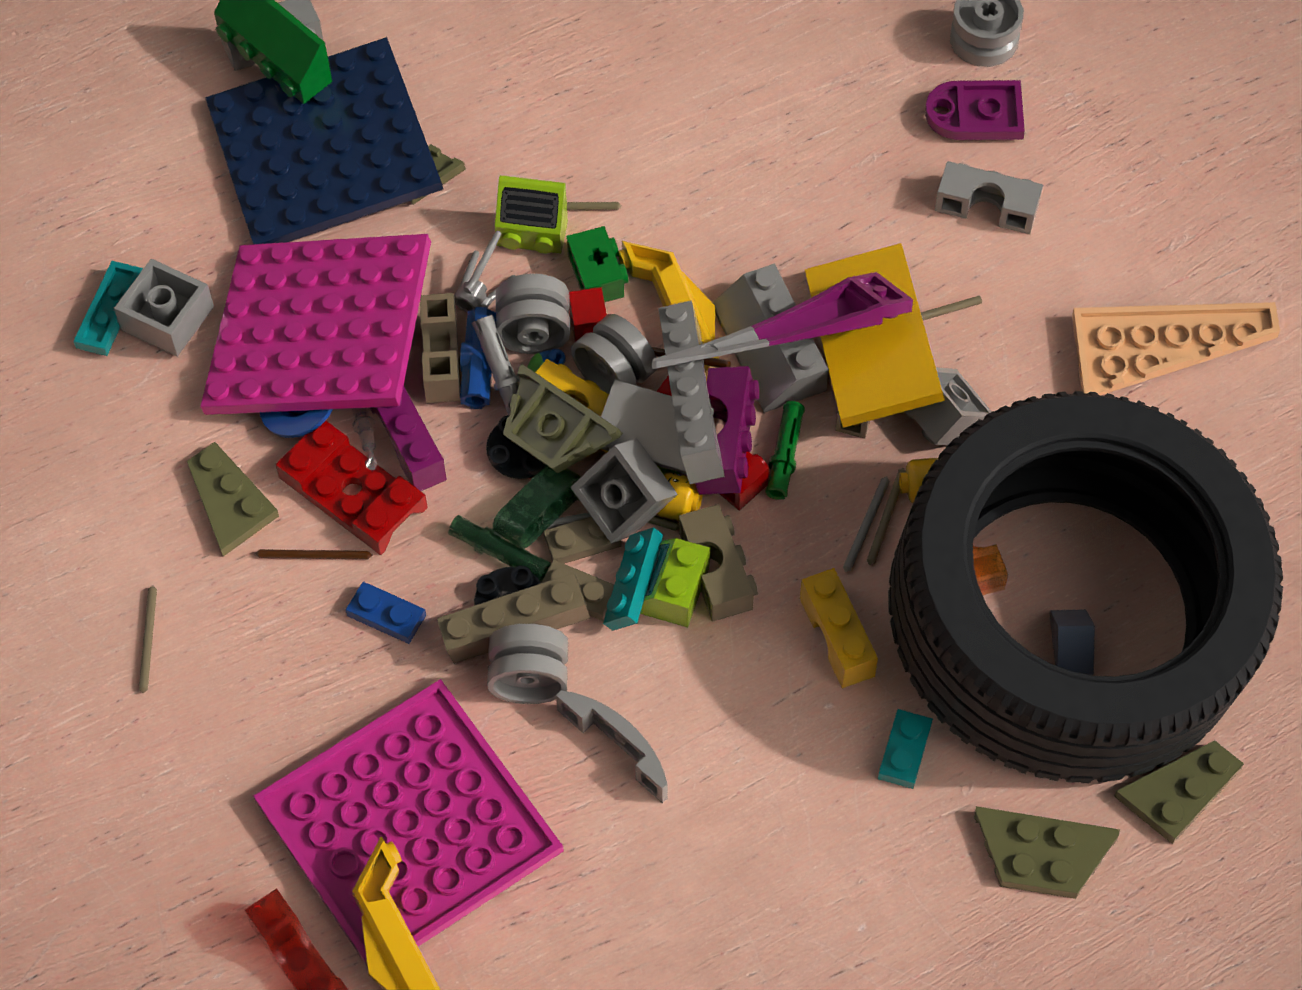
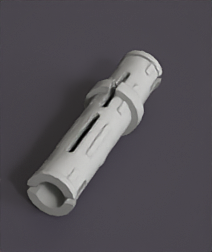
(497, 359)

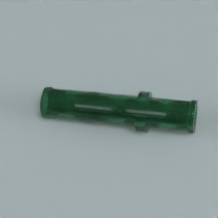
(486, 541)

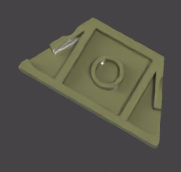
(554, 424)
(1043, 851)

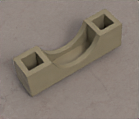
(547, 604)

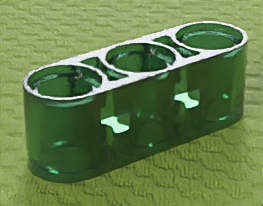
(536, 506)

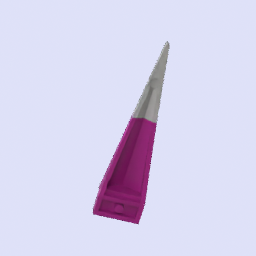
(846, 306)

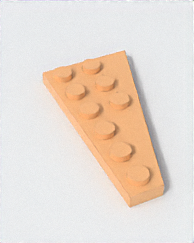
(1145, 342)

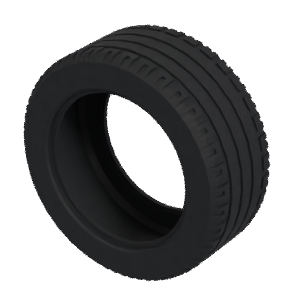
(1143, 472)

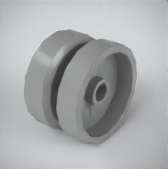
(986, 30)
(532, 313)
(613, 352)
(527, 663)

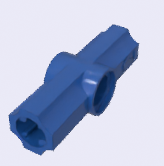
(475, 370)

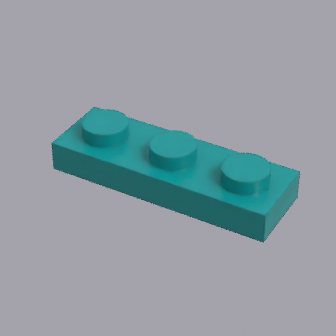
(100, 322)
(632, 579)

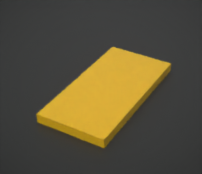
(882, 365)

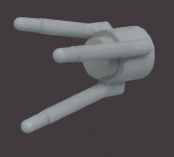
(471, 290)

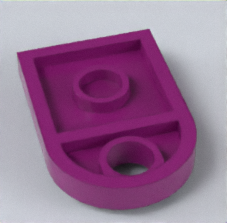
(977, 110)

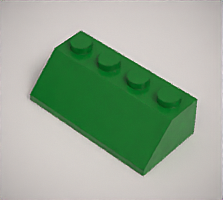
(277, 44)

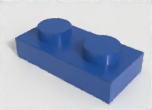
(386, 612)

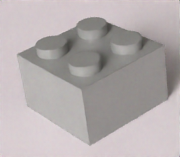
(164, 307)
(624, 490)

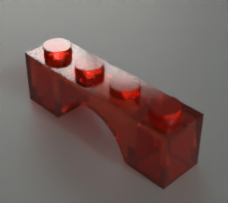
(290, 945)

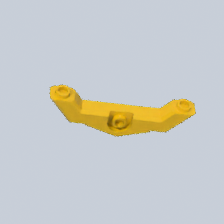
(670, 283)
(389, 946)

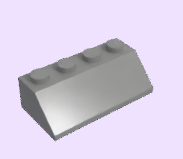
(782, 370)

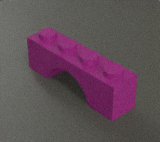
(732, 398)
(412, 443)

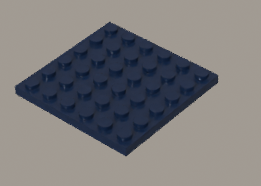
(324, 159)

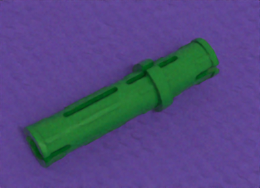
(782, 462)

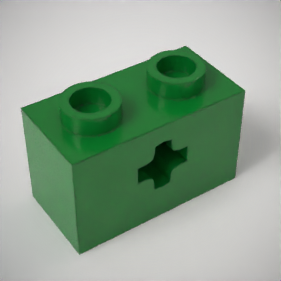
(595, 262)

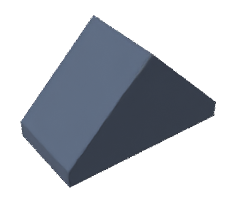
(1073, 640)

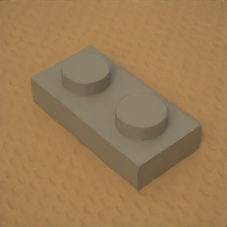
(577, 540)
(594, 590)

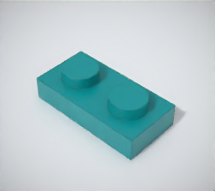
(905, 748)

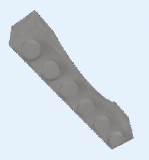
(690, 396)

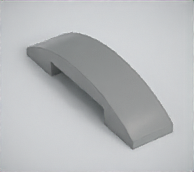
(586, 711)

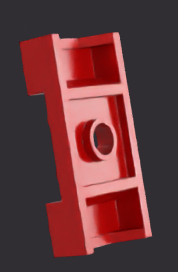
(327, 463)

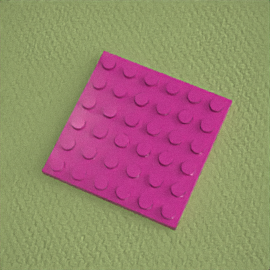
(317, 325)
(432, 791)

